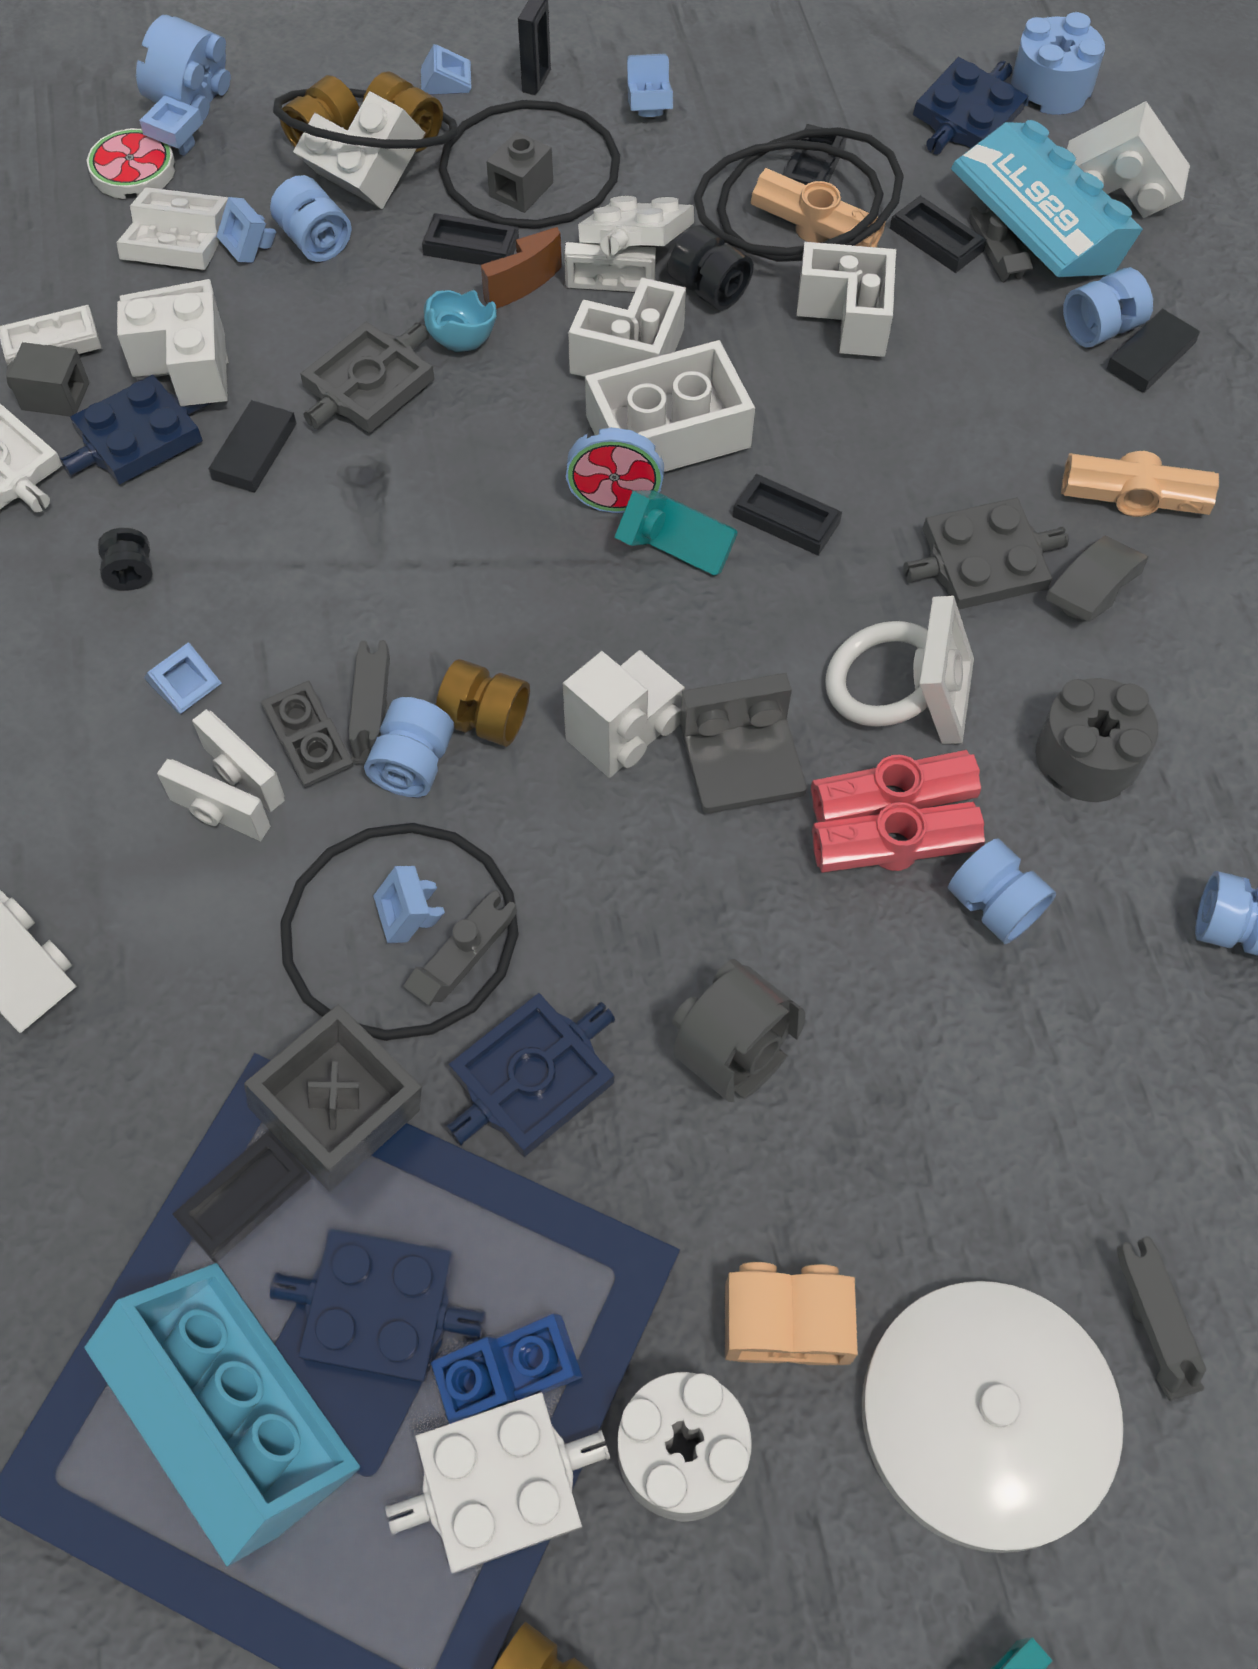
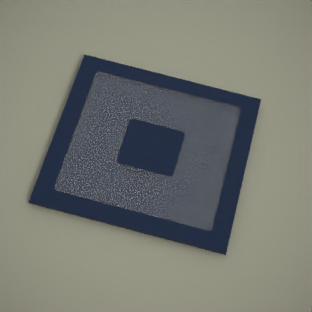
(338, 1580)

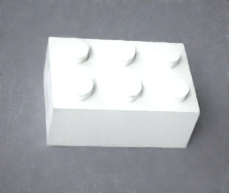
(680, 401)

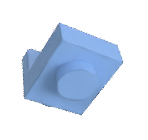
(649, 84)

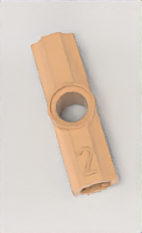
(812, 207)
(1140, 484)

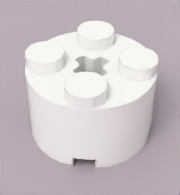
(701, 1411)

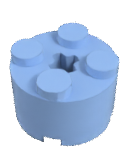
(1058, 62)
(183, 63)

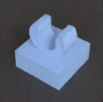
(172, 123)
(243, 230)
(404, 905)

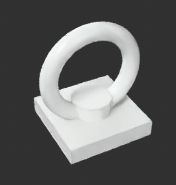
(940, 672)

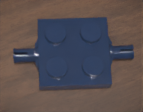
(968, 104)
(133, 431)
(531, 1074)
(377, 1305)

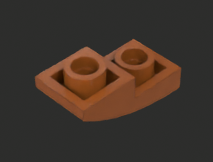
(522, 273)

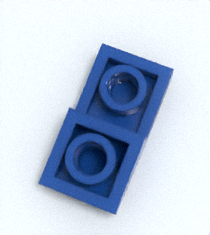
(506, 1368)

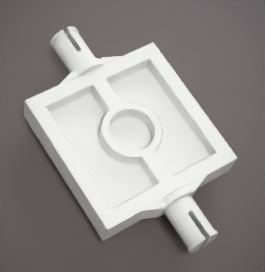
(635, 224)
(23, 463)
(497, 1483)

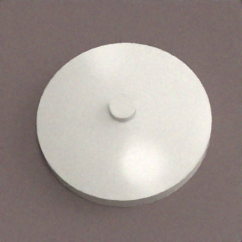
(992, 1417)

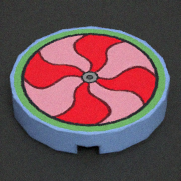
(611, 466)

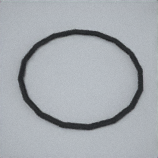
(809, 133)
(358, 140)
(779, 145)
(529, 223)
(325, 857)

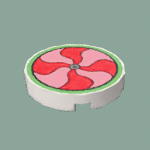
(130, 162)

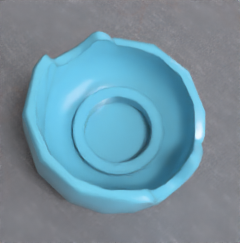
(458, 319)

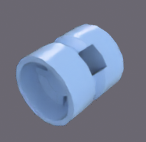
(310, 218)
(1108, 307)
(409, 747)
(1004, 894)
(1228, 913)

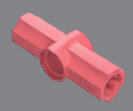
(925, 783)
(929, 833)

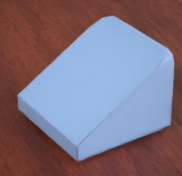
(445, 72)
(182, 678)

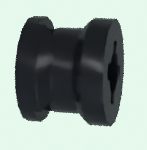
(125, 559)

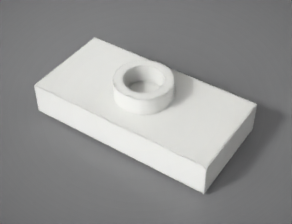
(592, 269)
(65, 329)
(237, 761)
(214, 800)

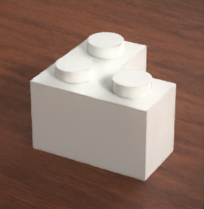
(1136, 156)
(363, 169)
(851, 287)
(615, 337)
(177, 338)
(619, 709)
(29, 973)

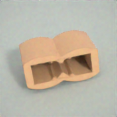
(790, 1317)

